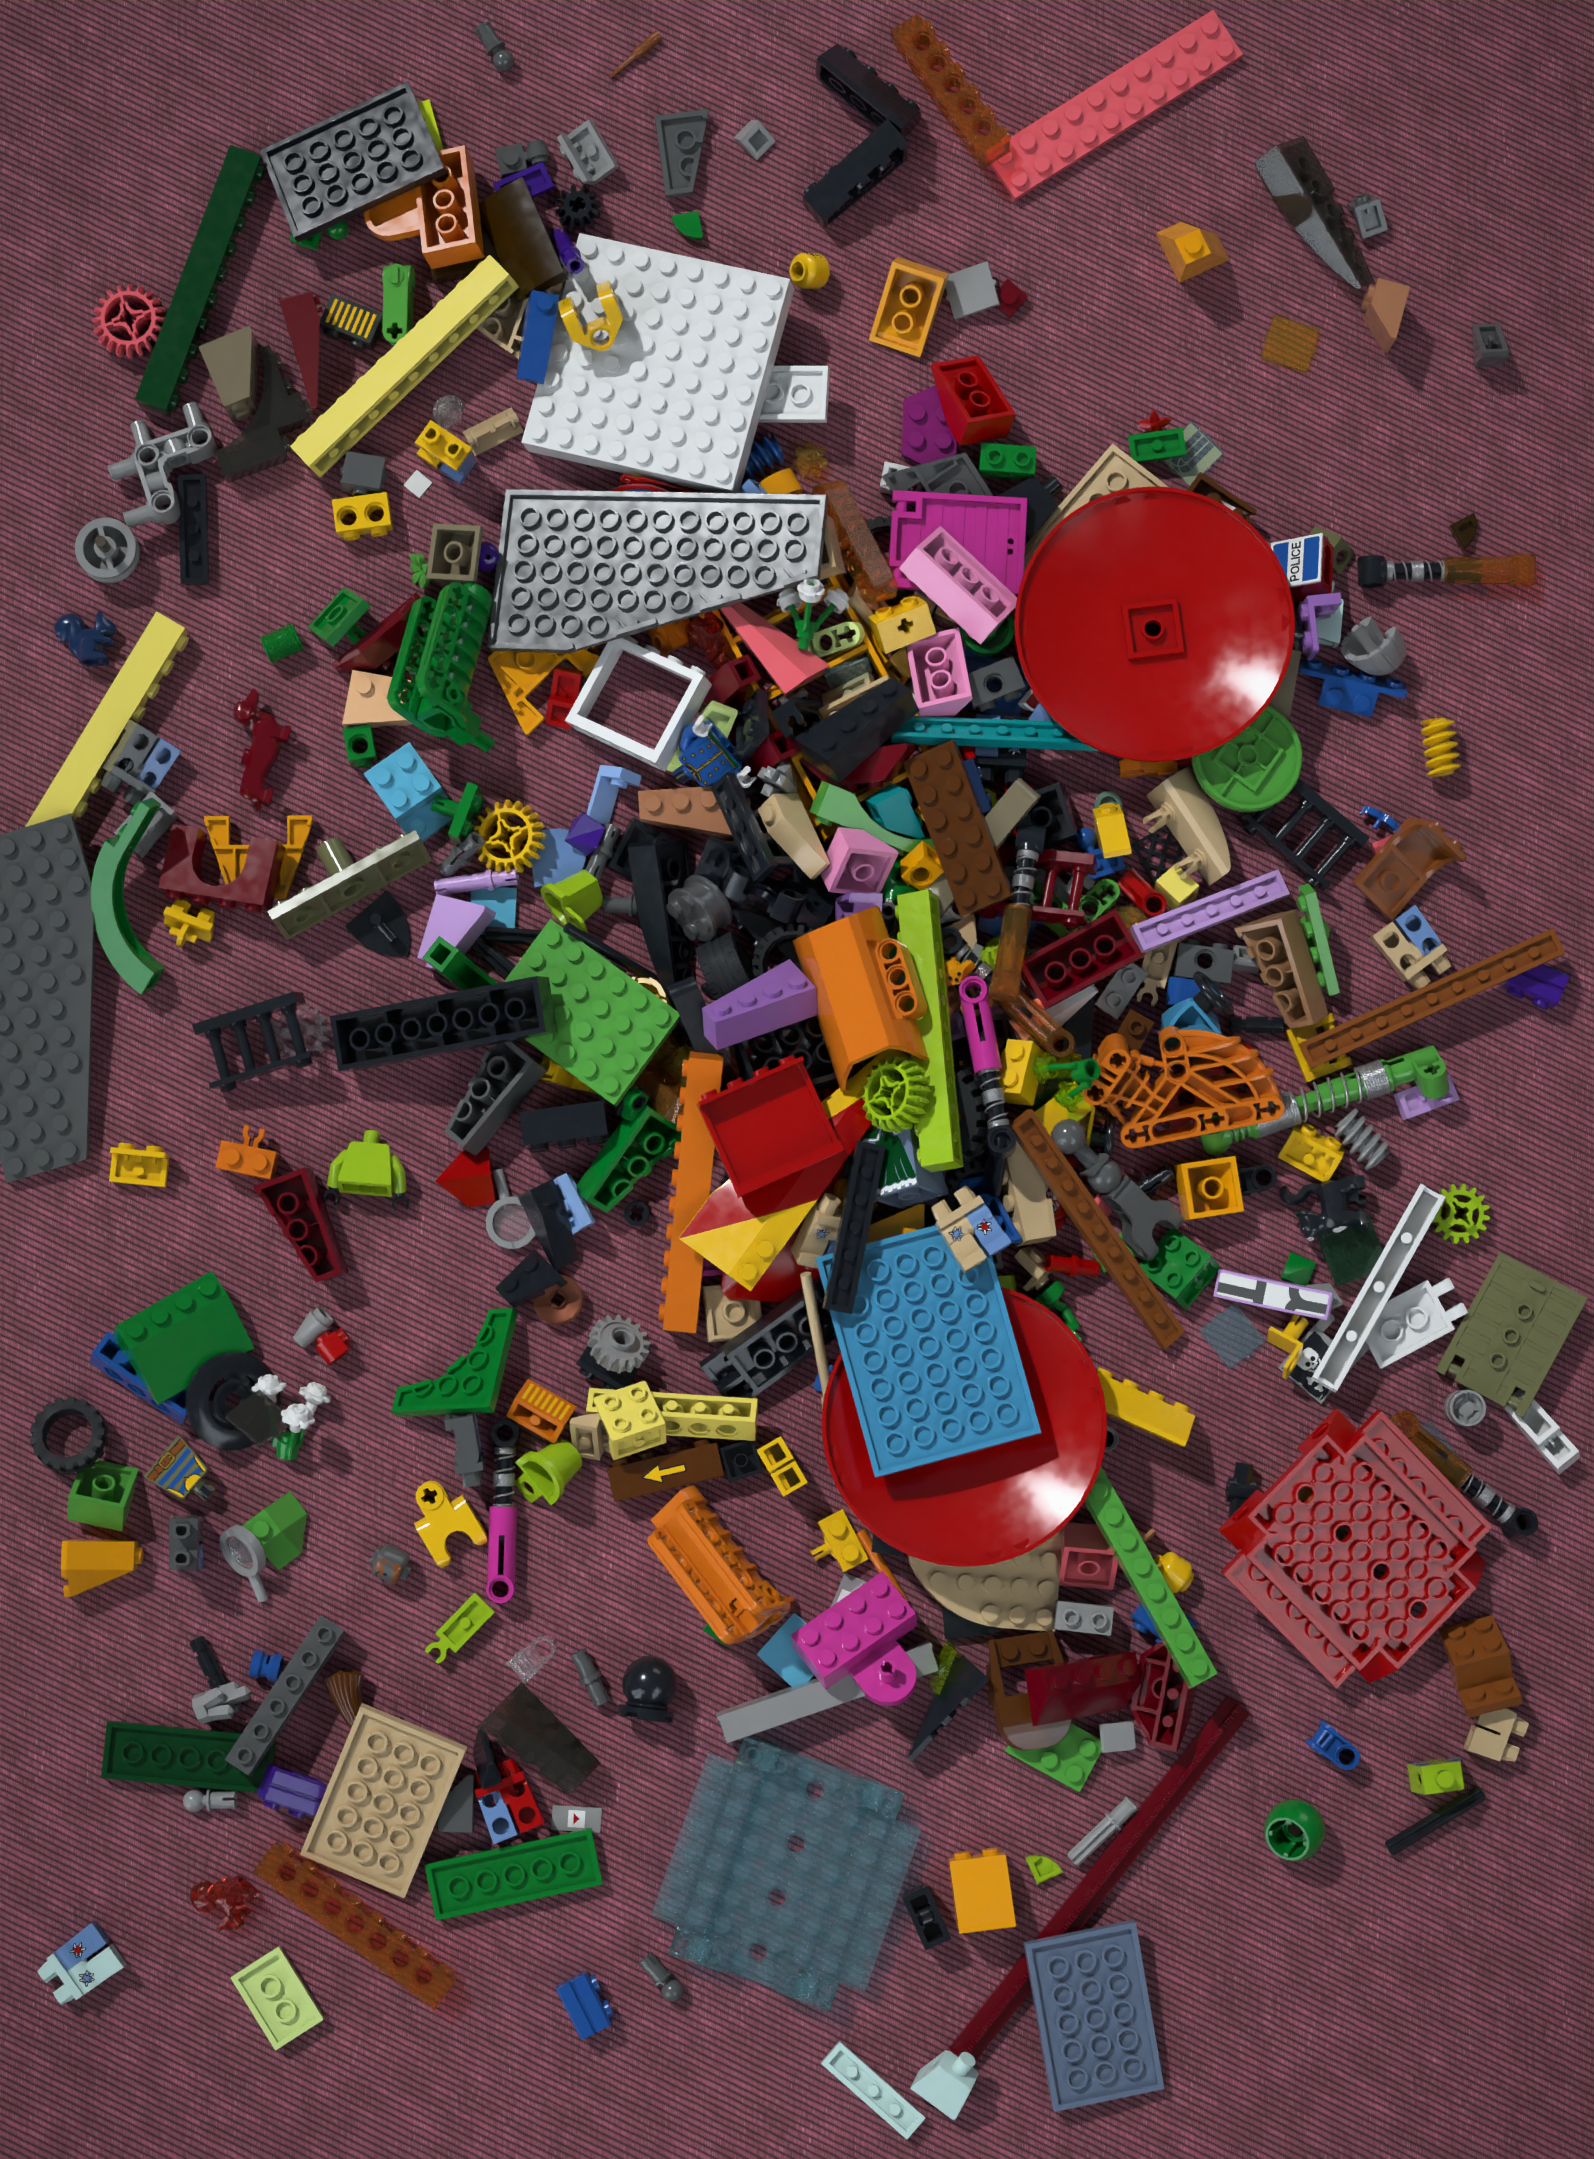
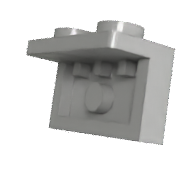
(588, 153)

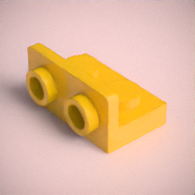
(1312, 1152)

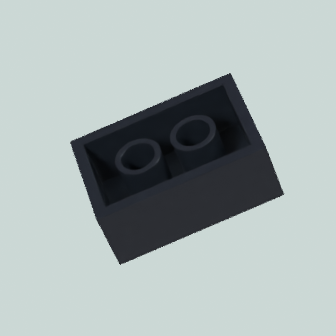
(564, 1126)

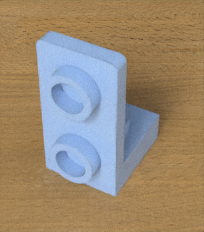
(606, 790)

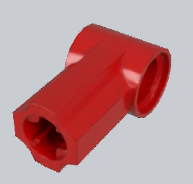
(1140, 893)

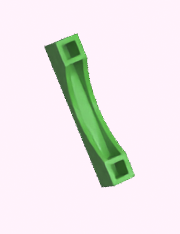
(843, 808)

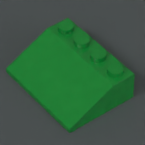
(181, 1334)

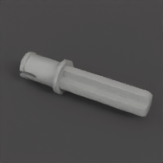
(1102, 1831)

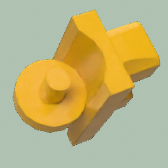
(186, 926)

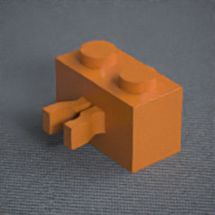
(248, 1159)

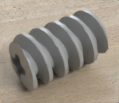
(1361, 1139)

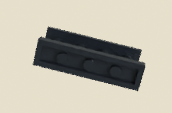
(1329, 820)
(746, 830)
(238, 1020)

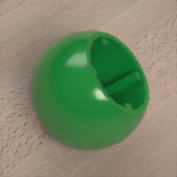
(1294, 1830)

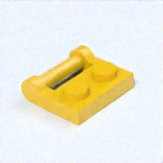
(1303, 1033)

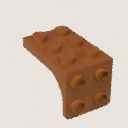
(1406, 864)

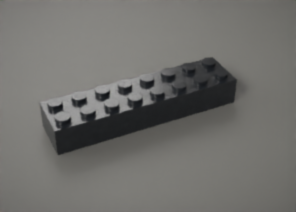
(443, 1024)

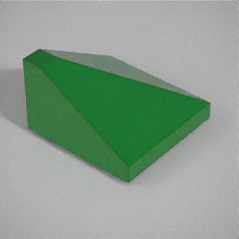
(1297, 1269)

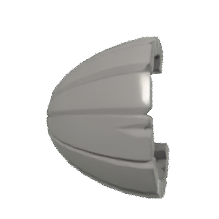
(1371, 651)

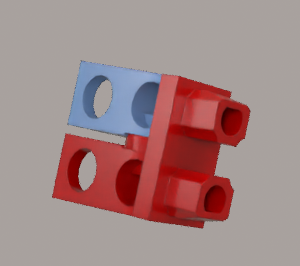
(512, 1793)

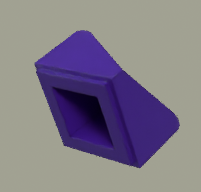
(585, 834)

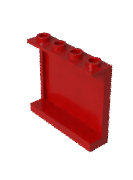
(768, 1126)

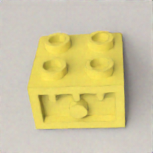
(631, 1420)

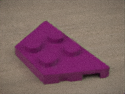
(925, 429)

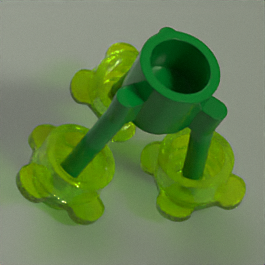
(1076, 1069)

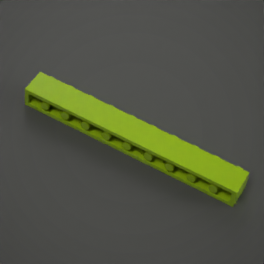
(939, 1126)

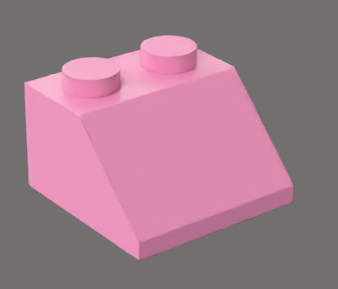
(857, 862)

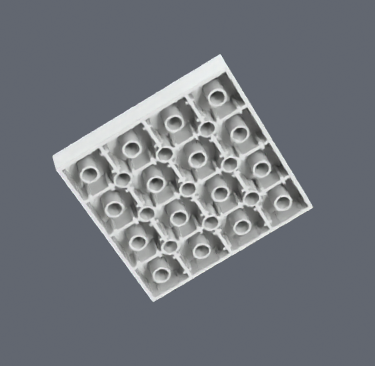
(681, 378)

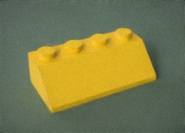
(1146, 1410)

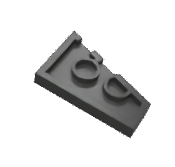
(680, 148)

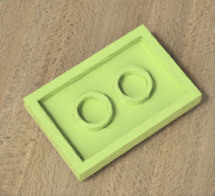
(277, 1997)

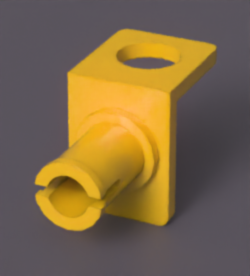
(1289, 1341)

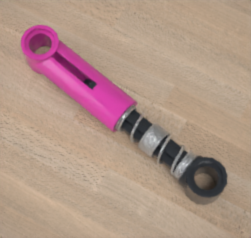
(986, 1064)
(503, 1514)

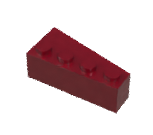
(305, 1222)

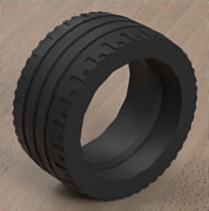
(724, 964)

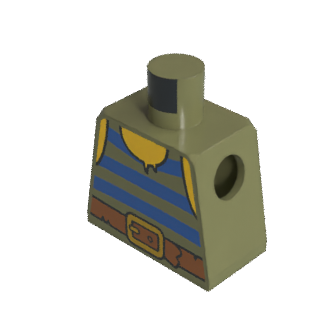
(181, 1471)

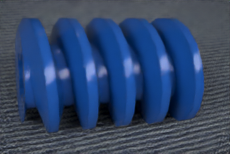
(762, 456)

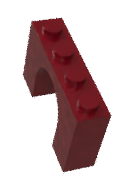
(729, 689)
(251, 889)

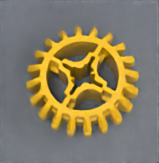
(519, 833)

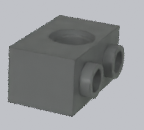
(1006, 674)
(1219, 955)

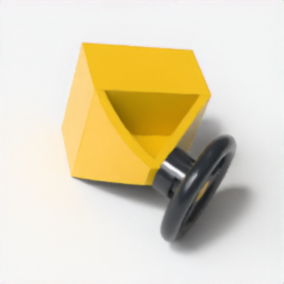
(1096, 1137)

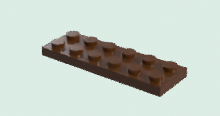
(958, 828)

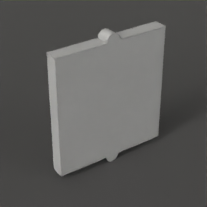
(971, 290)

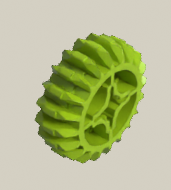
(902, 1097)

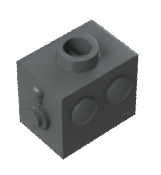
(363, 474)

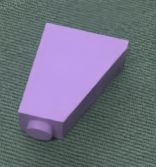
(456, 923)

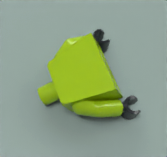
(367, 1170)

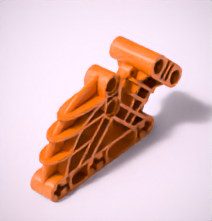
(1123, 1081)

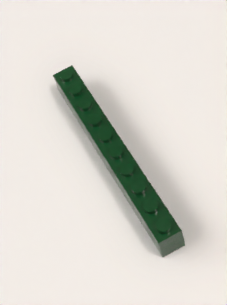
(200, 280)

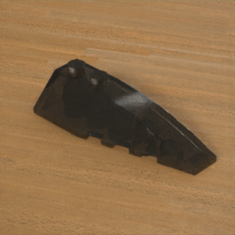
(1306, 199)

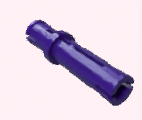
(568, 253)

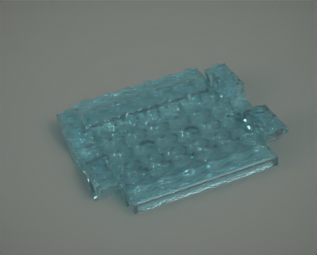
(834, 1887)

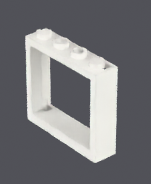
(683, 716)

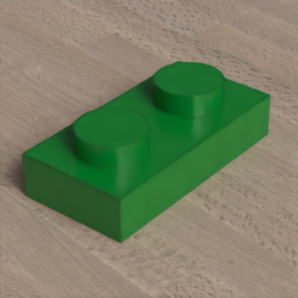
(1157, 445)

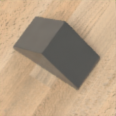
(1489, 345)

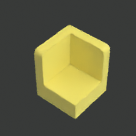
(1176, 890)

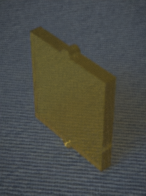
(1289, 344)

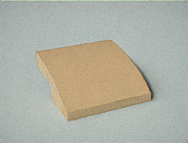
(589, 1436)

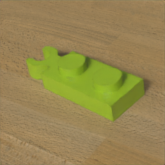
(461, 1626)

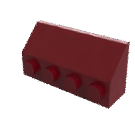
(1079, 960)
(1081, 1687)

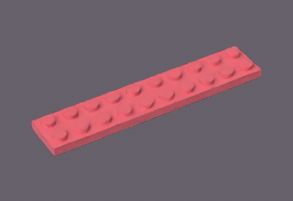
(1116, 104)

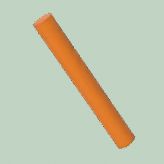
(877, 1559)

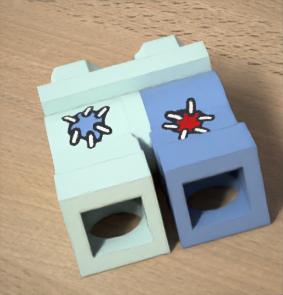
(75, 1970)

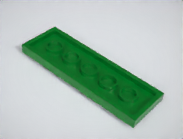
(513, 1874)

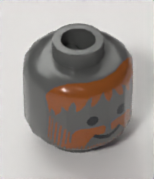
(390, 1564)

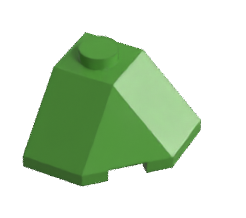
(280, 1529)

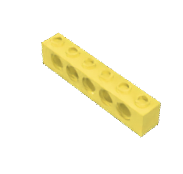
(700, 1414)

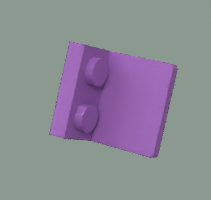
(1312, 609)

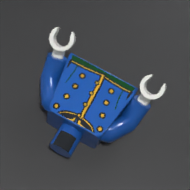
(708, 756)

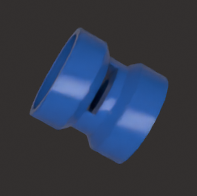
(266, 1665)

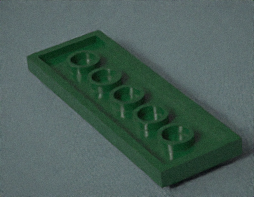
(176, 1757)

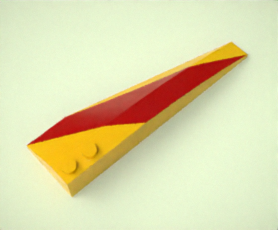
(751, 1230)

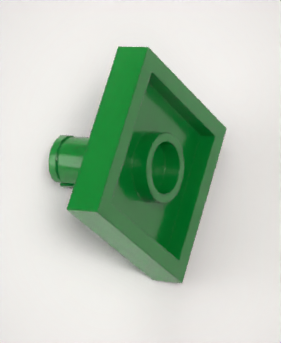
(340, 618)

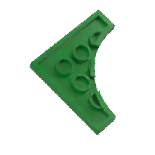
(471, 1381)

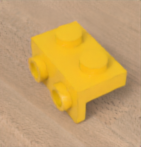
(139, 1166)

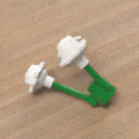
(296, 1415)

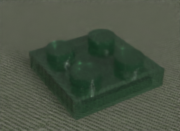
(1350, 1253)

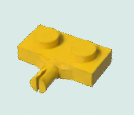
(840, 1541)

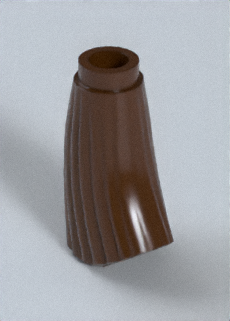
(346, 1692)

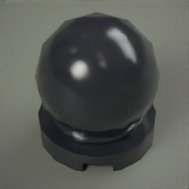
(649, 1688)

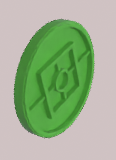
(1254, 766)

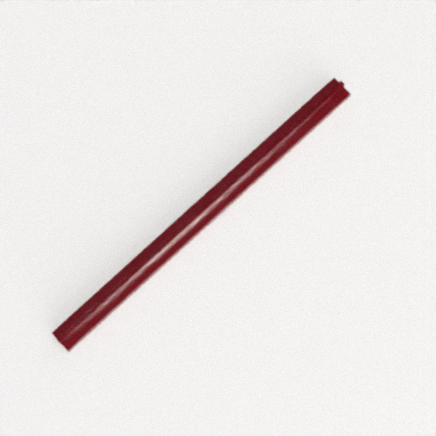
(1106, 1871)

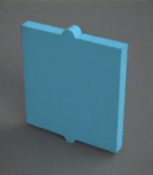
(501, 901)

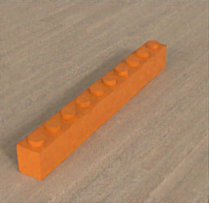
(692, 1189)

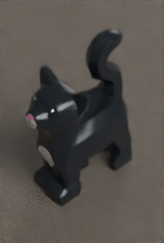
(1333, 1199)

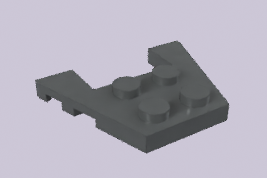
(946, 475)

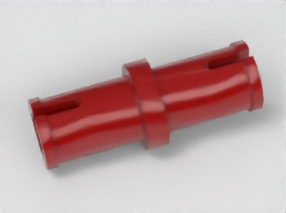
(1071, 1265)

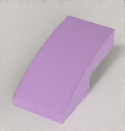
(1413, 1102)

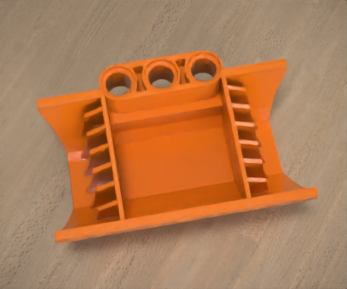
(859, 990)

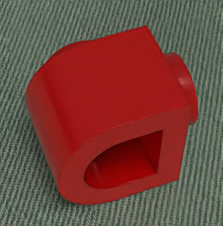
(333, 1345)

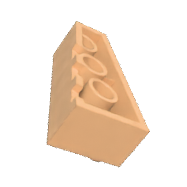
(369, 703)

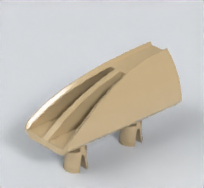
(1193, 822)

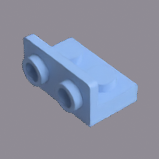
(576, 1207)

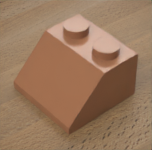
(1384, 310)

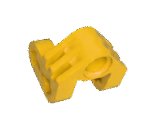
(610, 324)

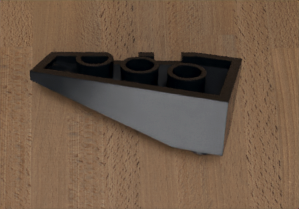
(959, 1688)

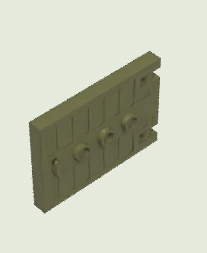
(1512, 1333)

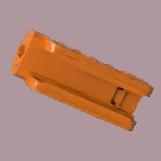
(714, 1569)

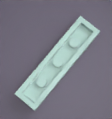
(873, 2090)

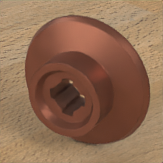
(569, 1308)

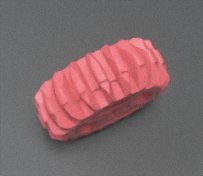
(119, 323)

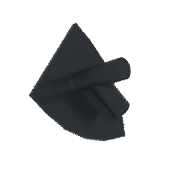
(382, 927)

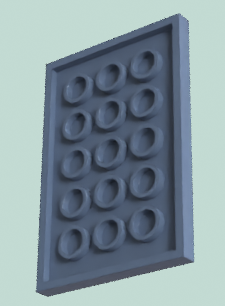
(1093, 2015)

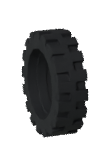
(56, 1411)

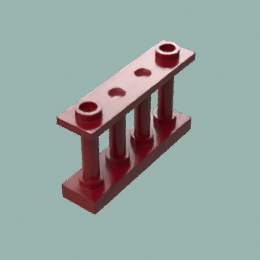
(1053, 863)

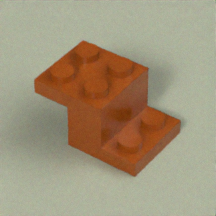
(1480, 1666)

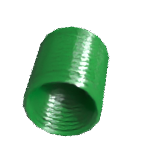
(281, 643)

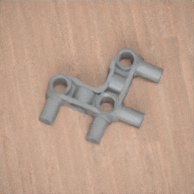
(168, 453)

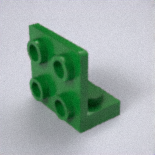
(1181, 1268)

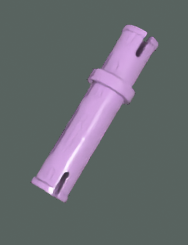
(478, 881)

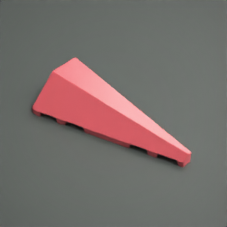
(774, 649)

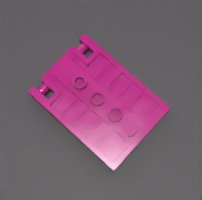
(984, 525)

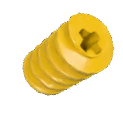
(1440, 747)

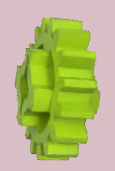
(1467, 1224)

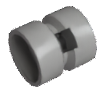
(1464, 1408)

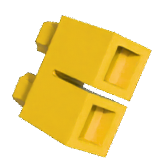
(782, 1466)

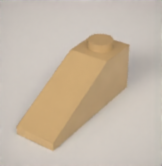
(793, 831)

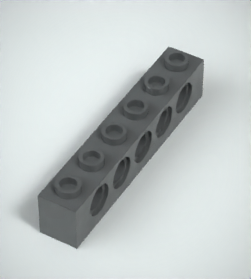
(285, 1696)

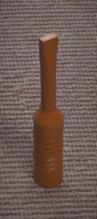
(639, 51)

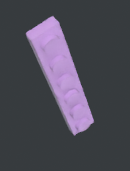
(1209, 911)

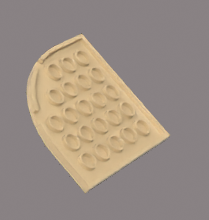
(1002, 1594)

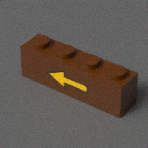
(665, 1471)

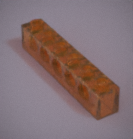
(983, 148)

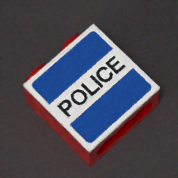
(1306, 565)

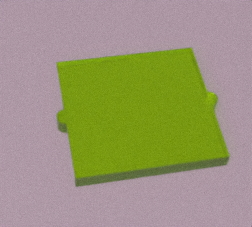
(944, 1664)

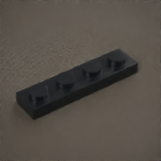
(193, 530)

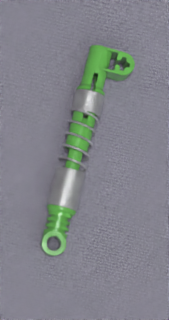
(1365, 1082)

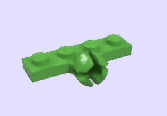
(1317, 935)

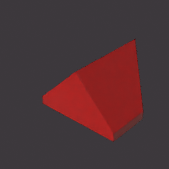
(470, 1179)

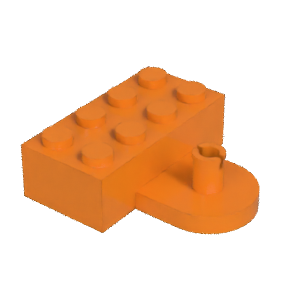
(439, 211)

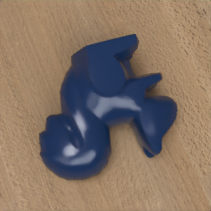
(86, 643)

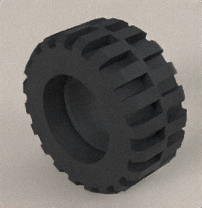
(973, 1116)

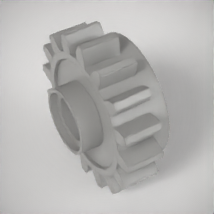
(618, 1344)

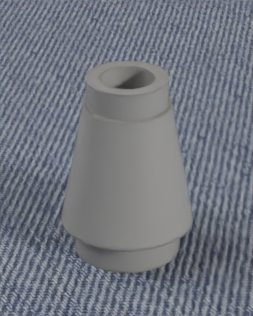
(313, 1326)

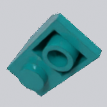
(893, 811)

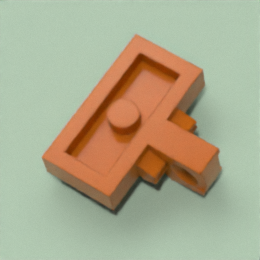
(1132, 768)

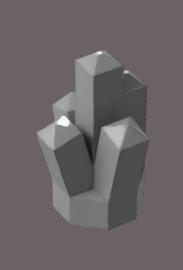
(778, 780)
(219, 1702)

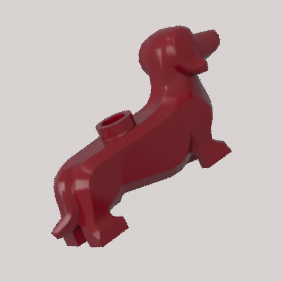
(263, 751)

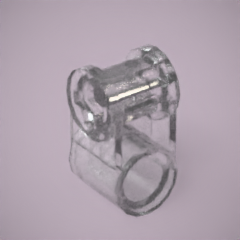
(531, 1658)

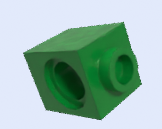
(360, 733)

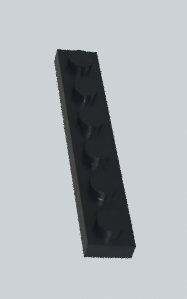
(854, 1227)

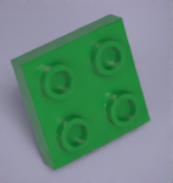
(461, 812)

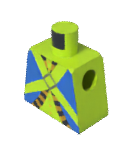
(1436, 1776)

